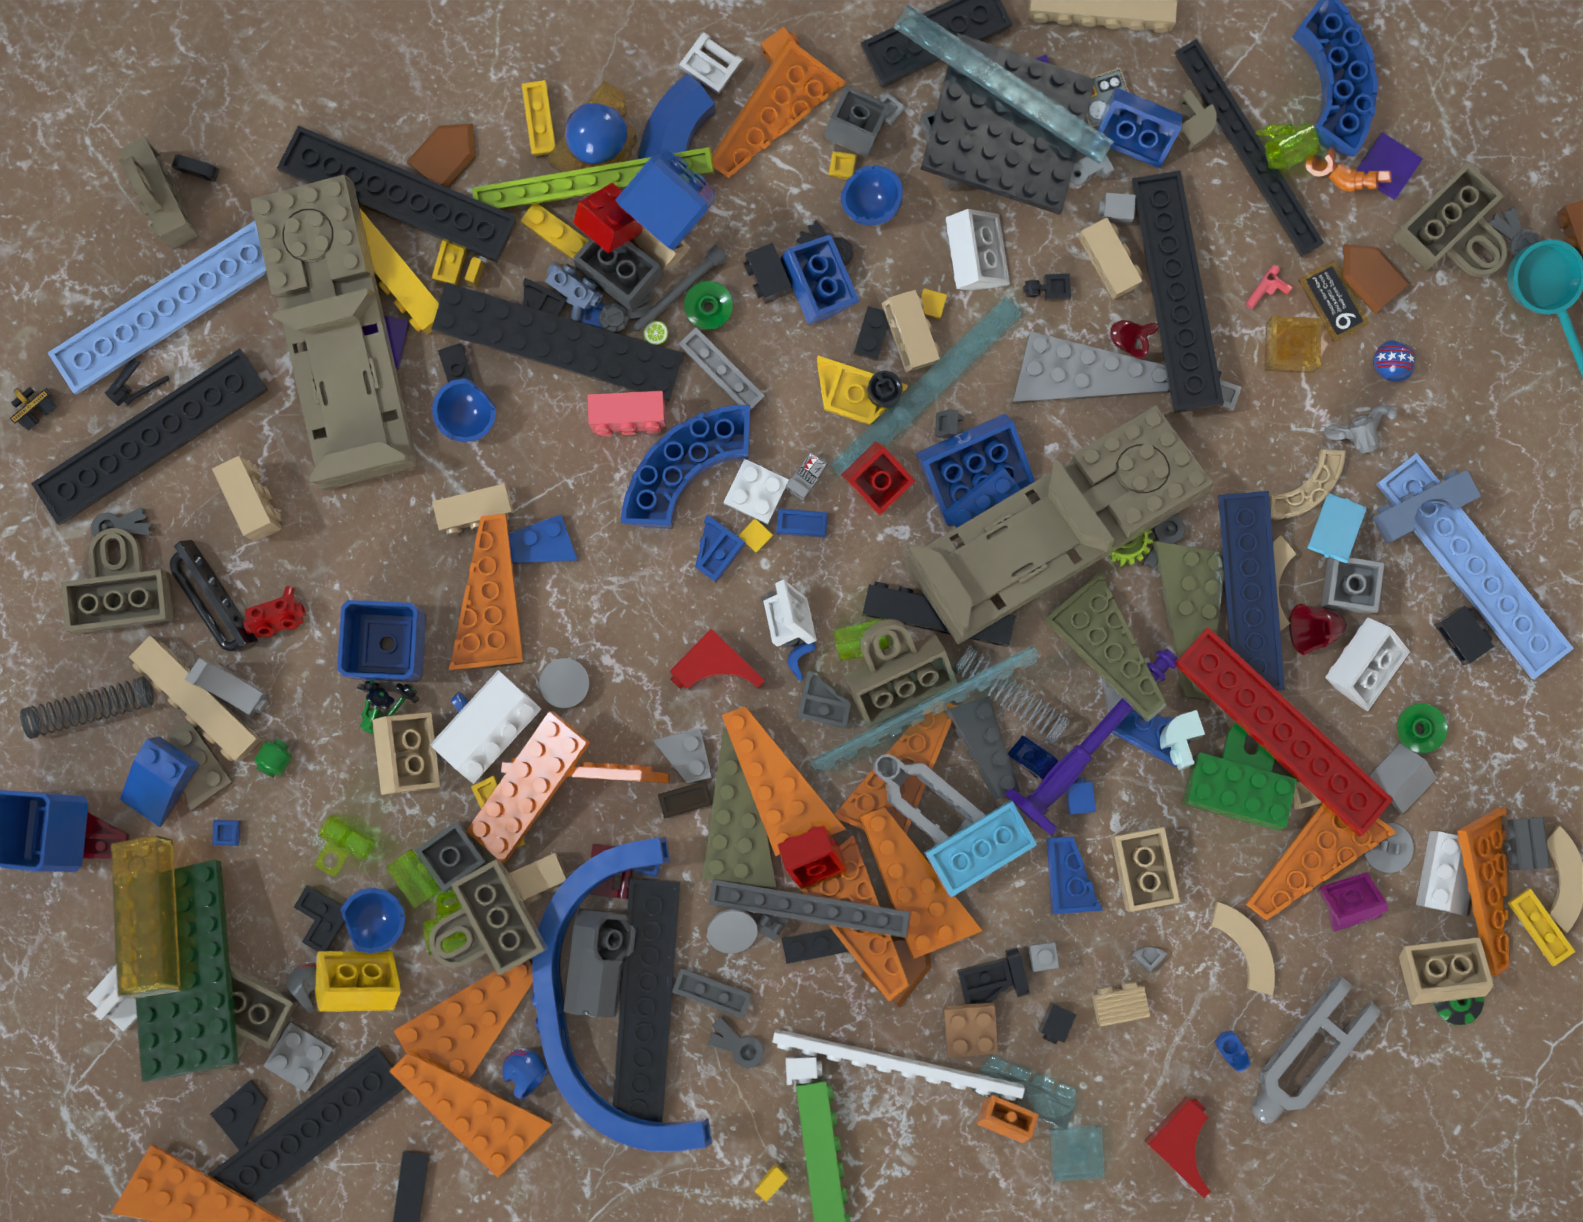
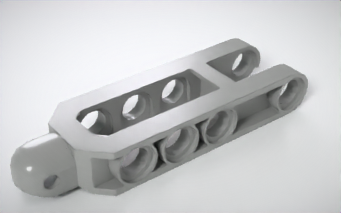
(894, 773)
(1272, 1099)

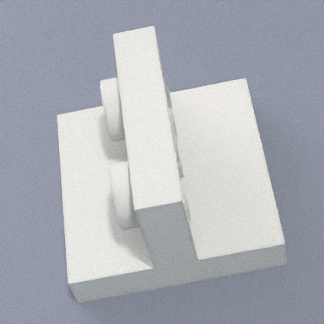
(789, 615)
(118, 1009)

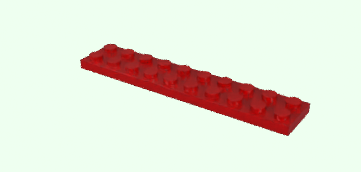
(1283, 732)

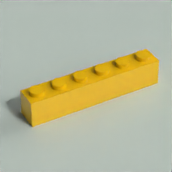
(400, 280)

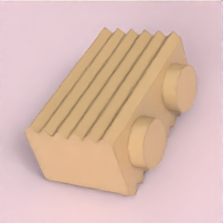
(1120, 1004)

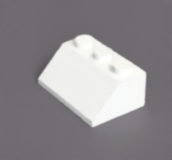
(977, 250)
(1368, 663)
(1443, 876)

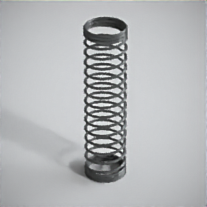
(145, 701)

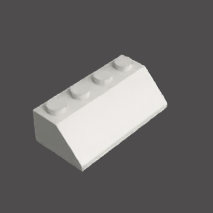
(485, 727)

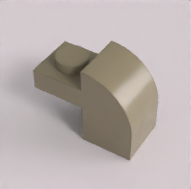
(1200, 122)

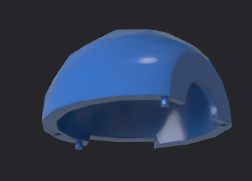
(595, 133)
(872, 195)
(463, 411)
(373, 919)

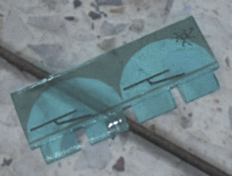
(1038, 1095)

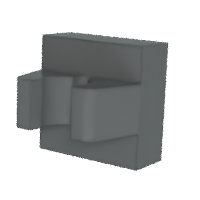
(947, 423)
(771, 925)

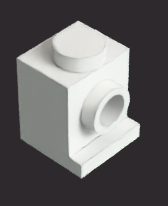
(802, 1068)

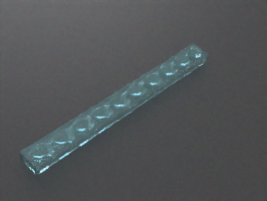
(1003, 84)
(932, 382)
(934, 704)

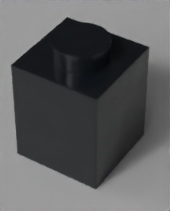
(1056, 1023)

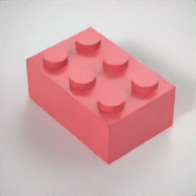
(627, 413)

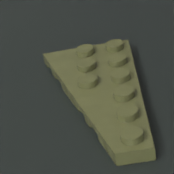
(1191, 598)
(1101, 637)
(736, 836)

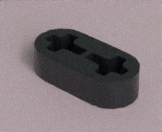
(195, 168)
(1017, 972)

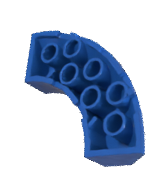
(1345, 75)
(677, 118)
(681, 458)

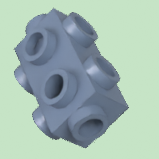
(580, 291)

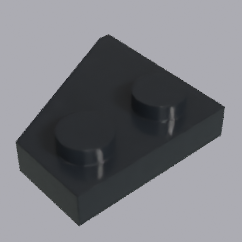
(240, 1113)

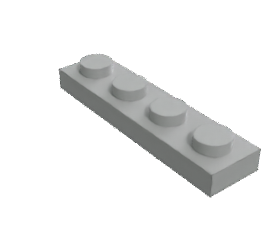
(721, 369)

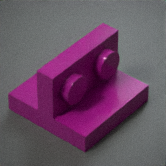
(1353, 901)

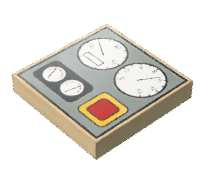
(1106, 84)

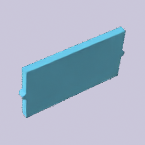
(1337, 528)

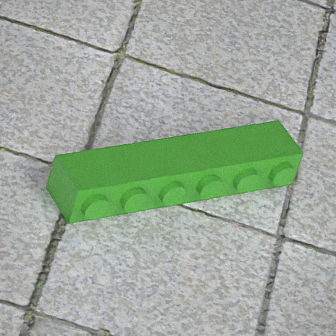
(821, 1150)

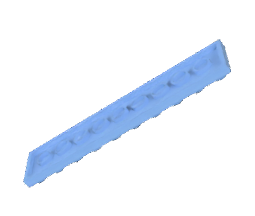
(160, 310)
(1479, 573)

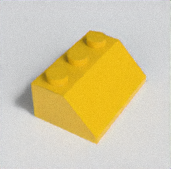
(356, 981)

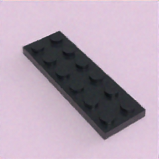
(897, 56)

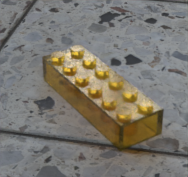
(145, 917)

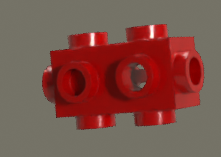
(275, 615)

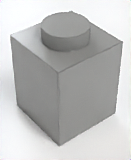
(1117, 208)
(1043, 956)

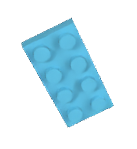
(980, 848)

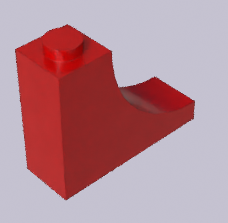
(711, 658)
(1176, 1141)

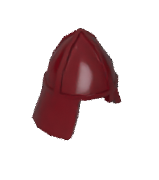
(1314, 627)

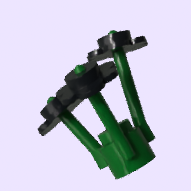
(379, 698)

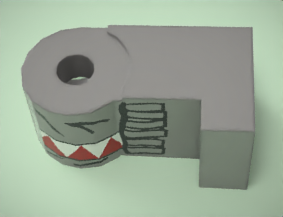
(1088, 169)
(807, 476)

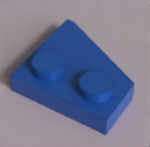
(717, 549)

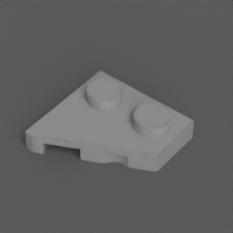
(686, 754)

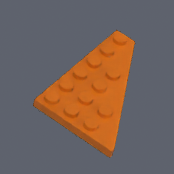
(468, 1023)

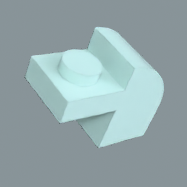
(1177, 734)

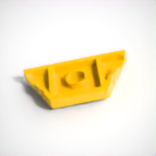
(846, 391)

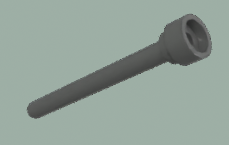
(714, 258)

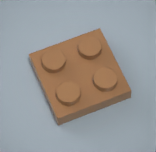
(970, 1030)

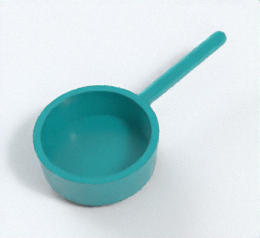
(1549, 281)

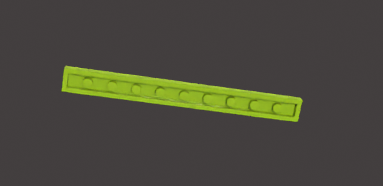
(578, 182)

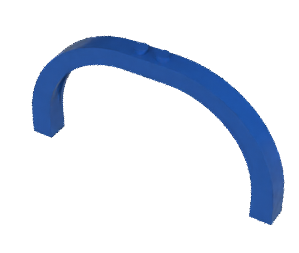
(552, 1019)

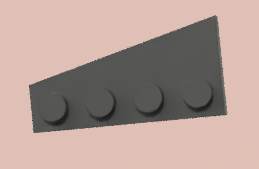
(982, 735)

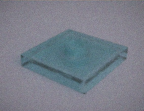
(1077, 1153)

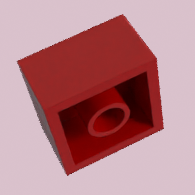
(605, 220)
(877, 478)
(812, 856)

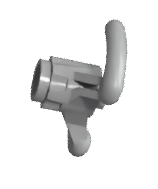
(1363, 429)

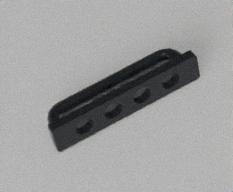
(216, 594)

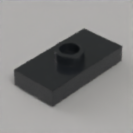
(455, 363)

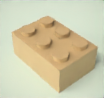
(248, 498)
(405, 753)
(1145, 869)
(1445, 971)

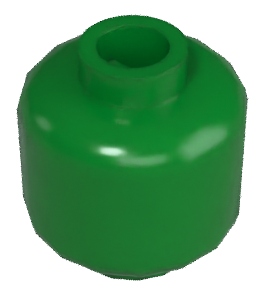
(273, 758)

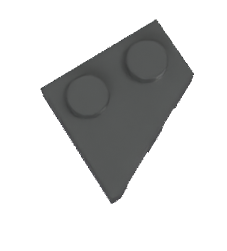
(823, 703)

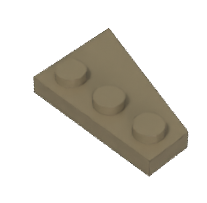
(210, 775)

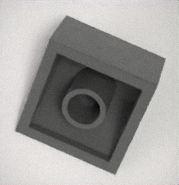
(856, 121)

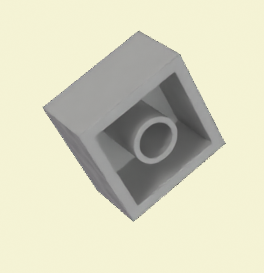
(1353, 585)

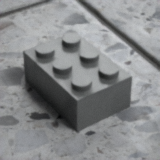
(623, 273)

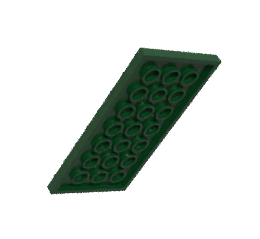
(196, 1025)

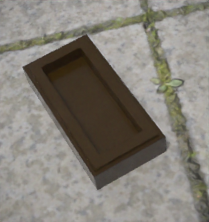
(685, 799)

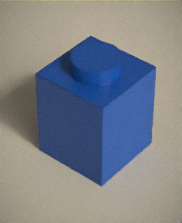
(1080, 797)

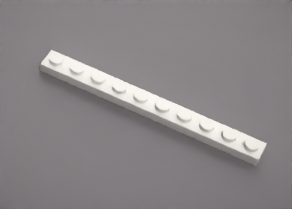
(908, 1067)

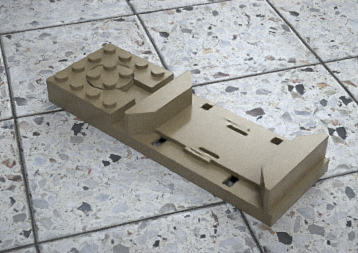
(325, 296)
(1088, 504)

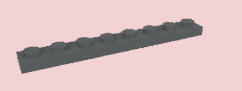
(810, 908)

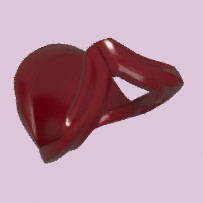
(1125, 335)

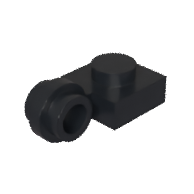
(1055, 287)

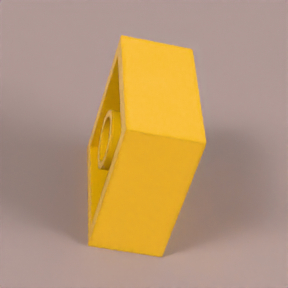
(771, 1182)

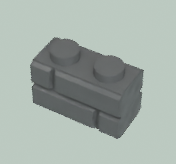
(1527, 843)

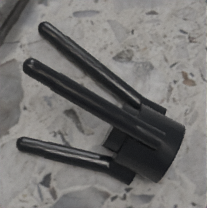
(120, 391)

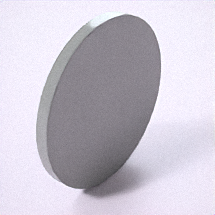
(564, 683)
(1393, 852)
(732, 931)

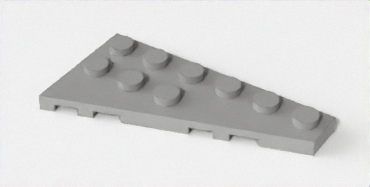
(1072, 370)

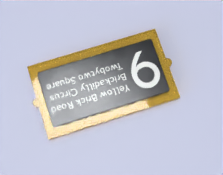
(1333, 301)

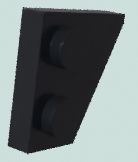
(542, 298)
(984, 981)

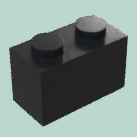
(768, 273)
(1464, 635)

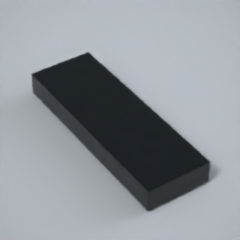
(411, 1187)

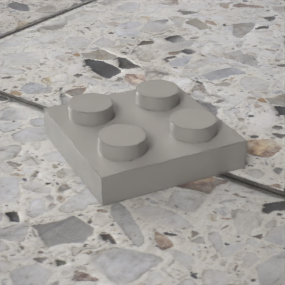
(299, 1056)

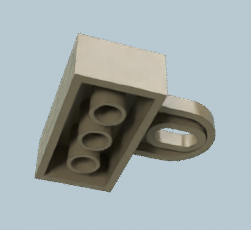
(158, 193)
(1453, 223)
(116, 593)
(898, 675)
(492, 921)
(259, 1012)

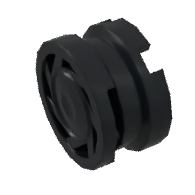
(884, 389)

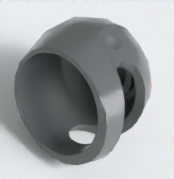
(301, 984)

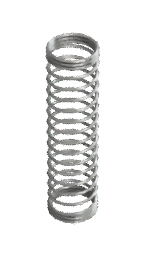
(1058, 727)

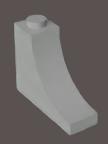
(227, 686)

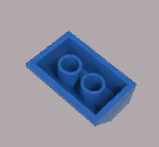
(1139, 127)
(819, 279)

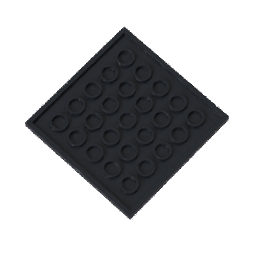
(995, 145)

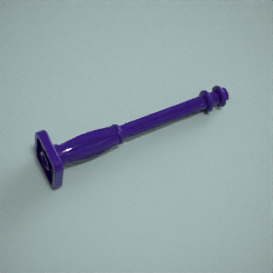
(1073, 763)

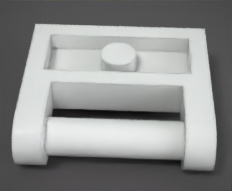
(707, 69)

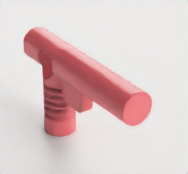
(1268, 286)

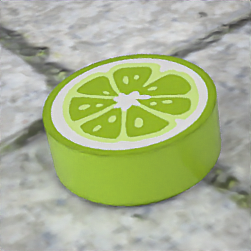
(656, 333)

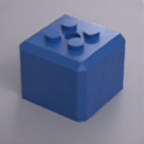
(667, 197)
(360, 638)
(42, 831)

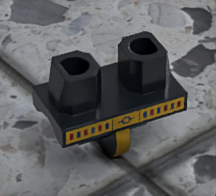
(24, 415)

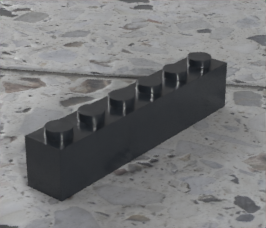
(918, 612)

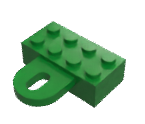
(1240, 784)

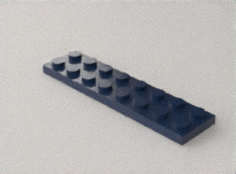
(1251, 583)

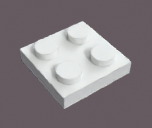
(756, 491)

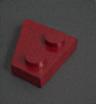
(99, 837)

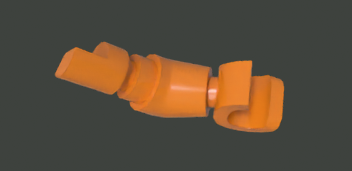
(1343, 176)

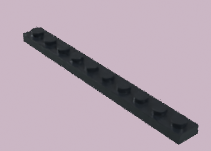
(1249, 148)

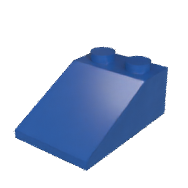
(157, 779)

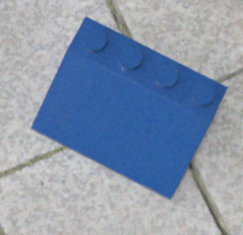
(970, 457)

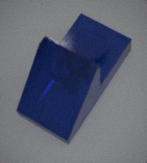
(1032, 757)

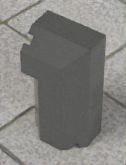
(596, 962)

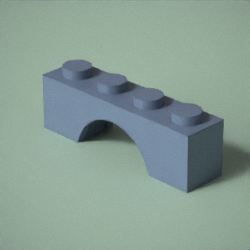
(1400, 519)

